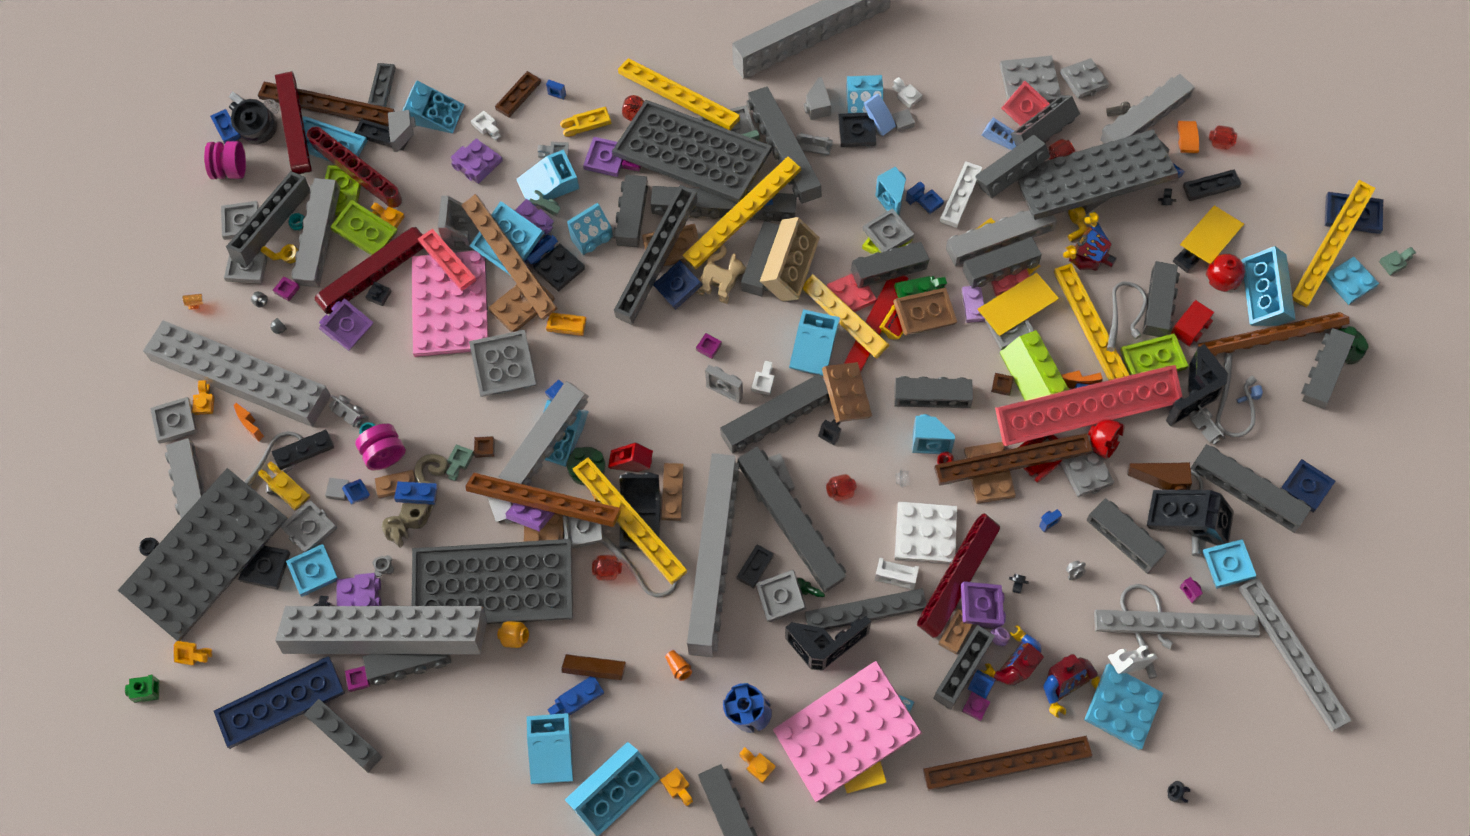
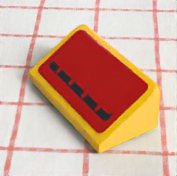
(891, 325)

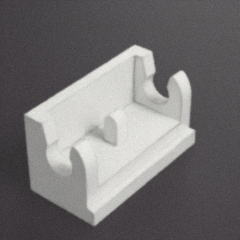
(896, 574)
(1131, 660)

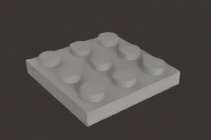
(1036, 71)
(502, 363)

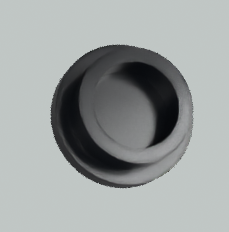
(147, 546)

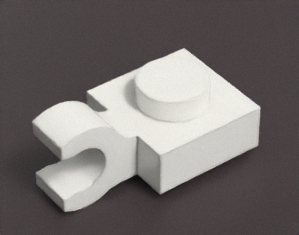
(907, 95)
(485, 123)
(763, 381)

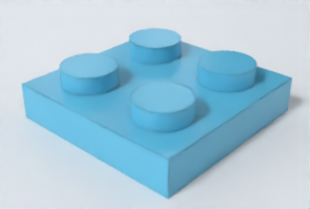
(1351, 280)
(1229, 563)
(312, 570)

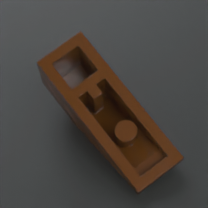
(1163, 475)

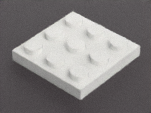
(925, 532)

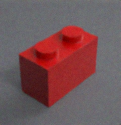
(1192, 323)

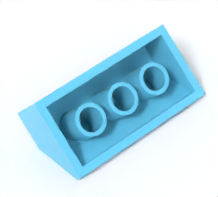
(1268, 288)
(612, 788)

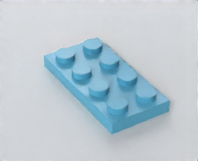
(350, 140)

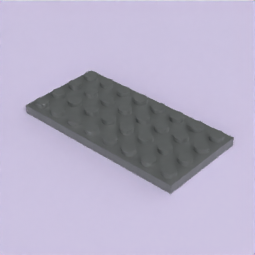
(692, 151)
(1096, 174)
(202, 554)
(506, 579)

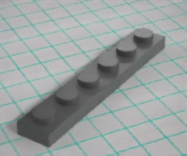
(873, 608)

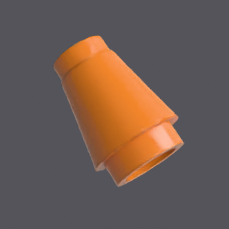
(680, 668)

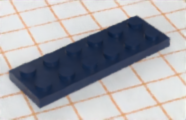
(278, 702)

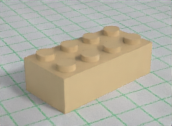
(790, 259)

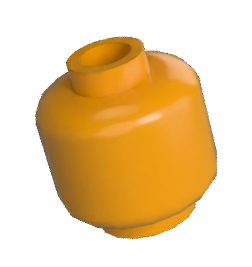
(513, 634)

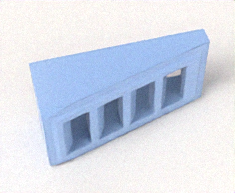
(993, 136)

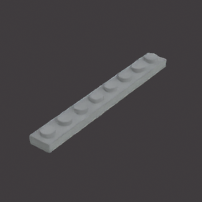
(1176, 623)
(1295, 655)

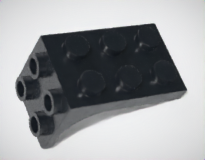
(643, 495)

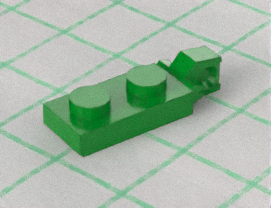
(919, 285)

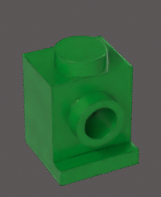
(148, 691)

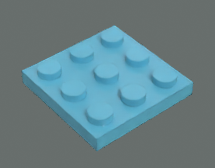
(518, 229)
(1123, 707)

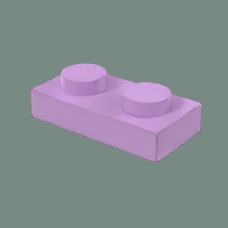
(972, 301)

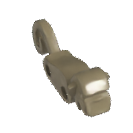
(396, 526)

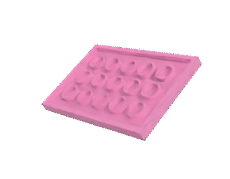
(443, 313)
(847, 731)

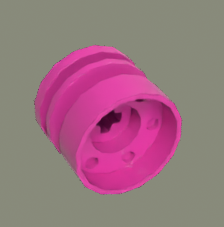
(225, 160)

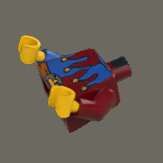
(1091, 248)
(1020, 663)
(1067, 677)

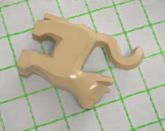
(720, 277)

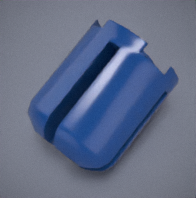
(747, 707)

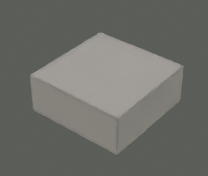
(903, 120)
(334, 489)

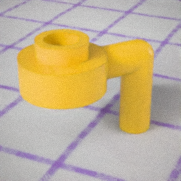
(1077, 217)
(287, 253)

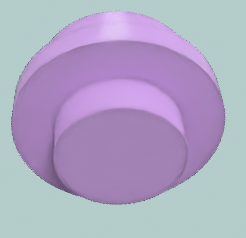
(1001, 636)

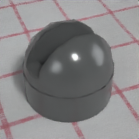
(254, 299)
(277, 326)

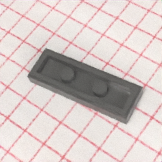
(382, 84)

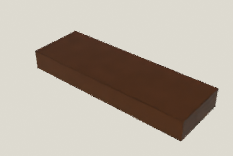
(518, 94)
(593, 667)

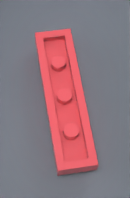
(447, 259)

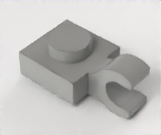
(555, 147)

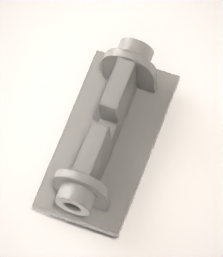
(814, 144)
(354, 413)
(1213, 430)

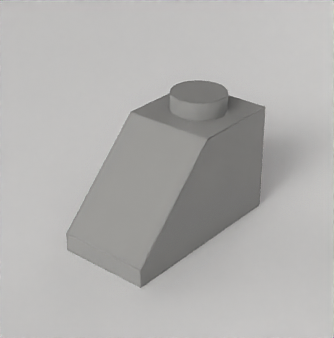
(817, 101)
(400, 128)

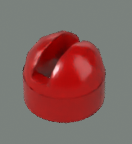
(941, 457)

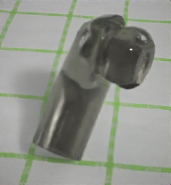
(1118, 110)

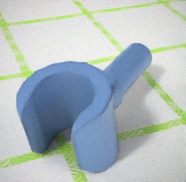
(1256, 394)

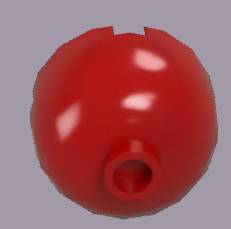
(1226, 272)
(1105, 437)

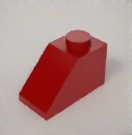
(631, 458)

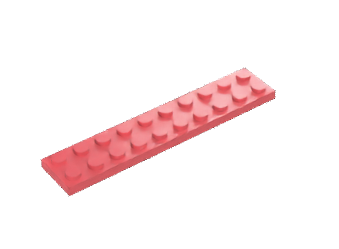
(1088, 405)

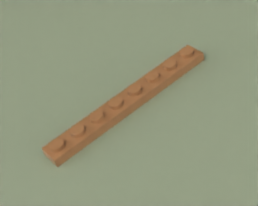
(509, 257)

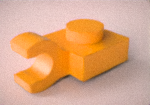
(390, 215)
(203, 402)
(189, 654)
(758, 766)
(676, 785)

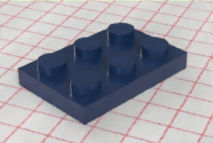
(1370, 219)

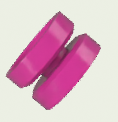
(380, 447)

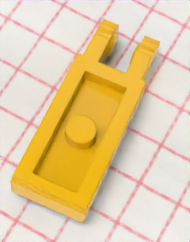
(586, 121)
(285, 486)

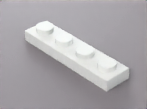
(960, 194)

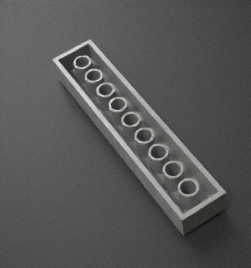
(800, 31)
(237, 373)
(712, 556)
(382, 630)

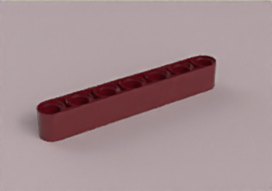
(293, 123)
(334, 151)
(370, 270)
(960, 570)

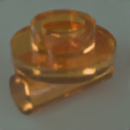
(193, 301)

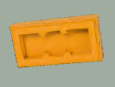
(566, 324)

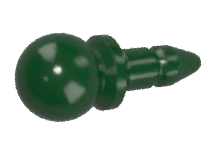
(806, 588)

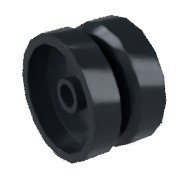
(253, 121)

